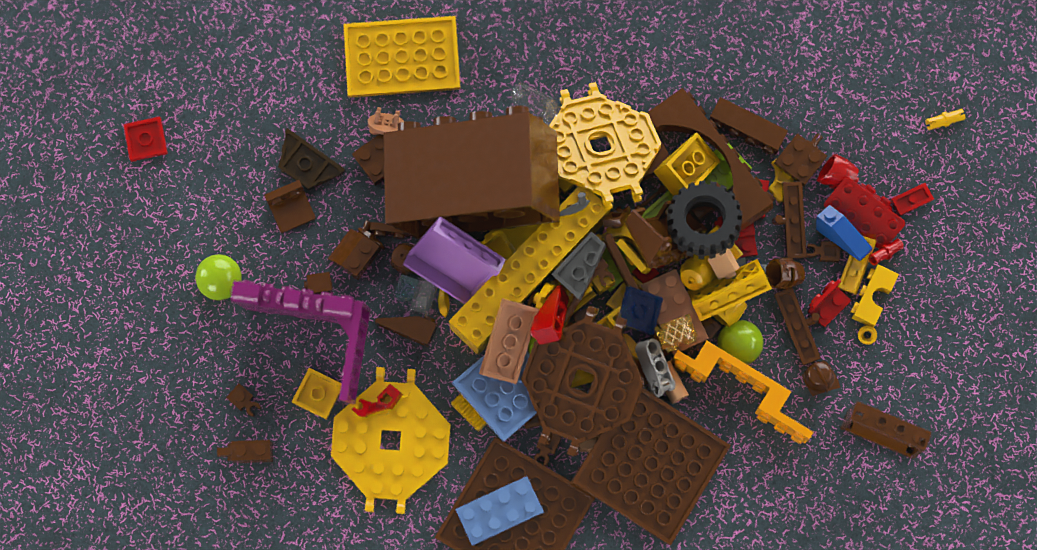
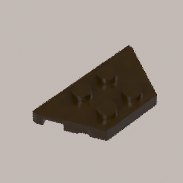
(306, 163)

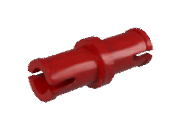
(885, 252)

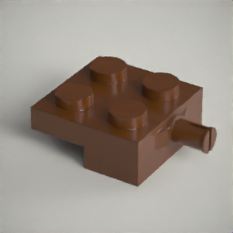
(801, 158)
(371, 159)

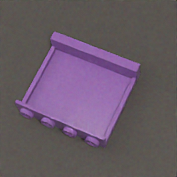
(453, 260)

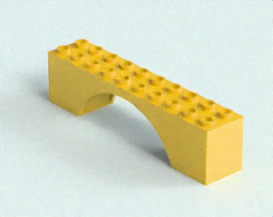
(527, 269)

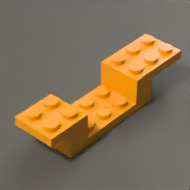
(775, 393)

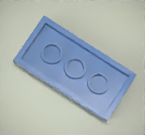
(499, 510)

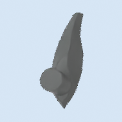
(574, 208)

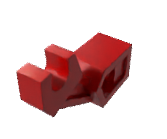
(371, 408)

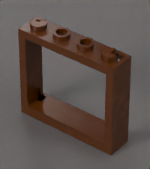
(885, 430)

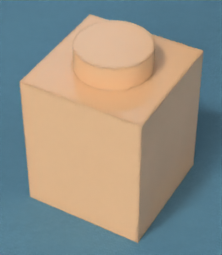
(724, 265)

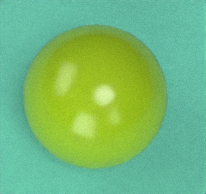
(216, 276)
(741, 341)

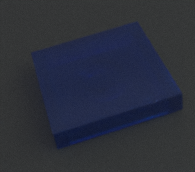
(640, 310)

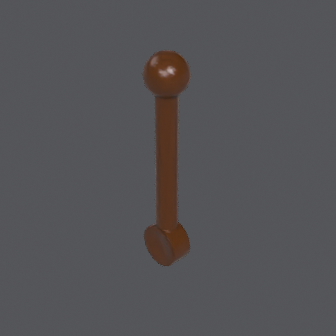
(662, 189)

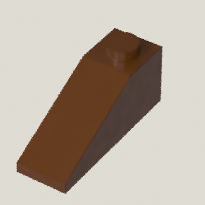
(413, 328)

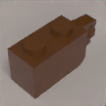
(247, 451)

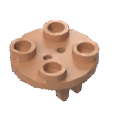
(383, 122)

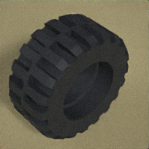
(713, 197)

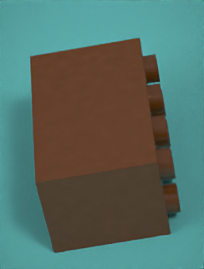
(472, 173)

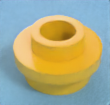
(867, 341)

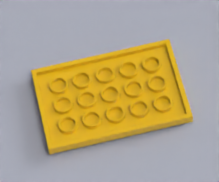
(401, 56)

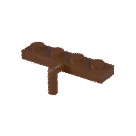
(793, 220)
(798, 326)

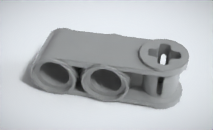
(655, 367)

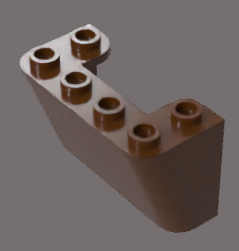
(653, 236)

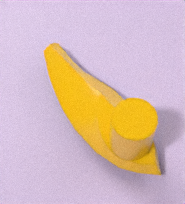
(443, 303)

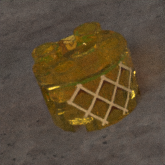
(676, 332)

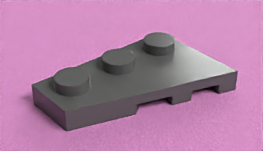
(580, 265)

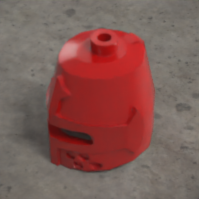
(836, 170)

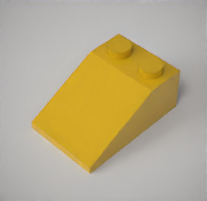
(687, 165)

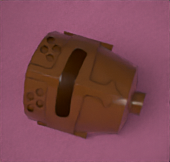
(399, 256)
(784, 273)

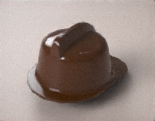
(820, 378)

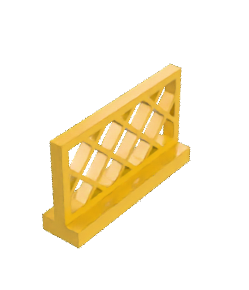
(734, 294)

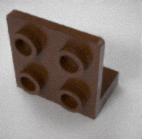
(290, 206)

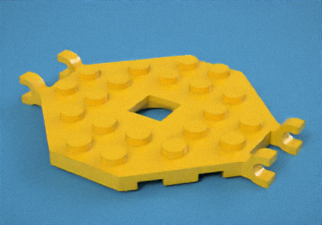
(629, 134)
(391, 472)

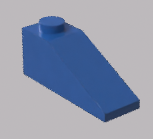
(842, 233)

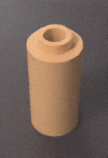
(680, 391)

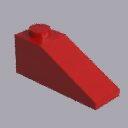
(549, 320)

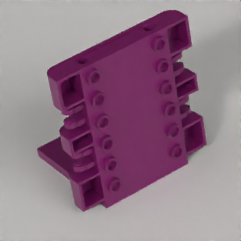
(342, 310)

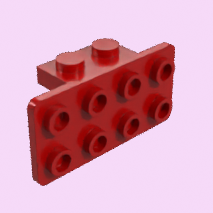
(866, 211)

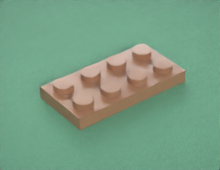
(675, 304)
(508, 341)

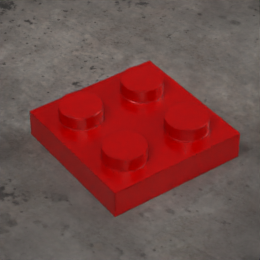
(145, 139)

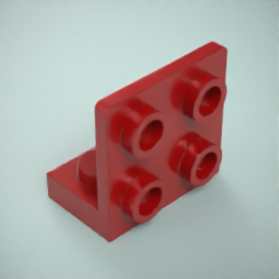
(829, 303)

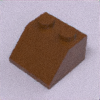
(355, 253)

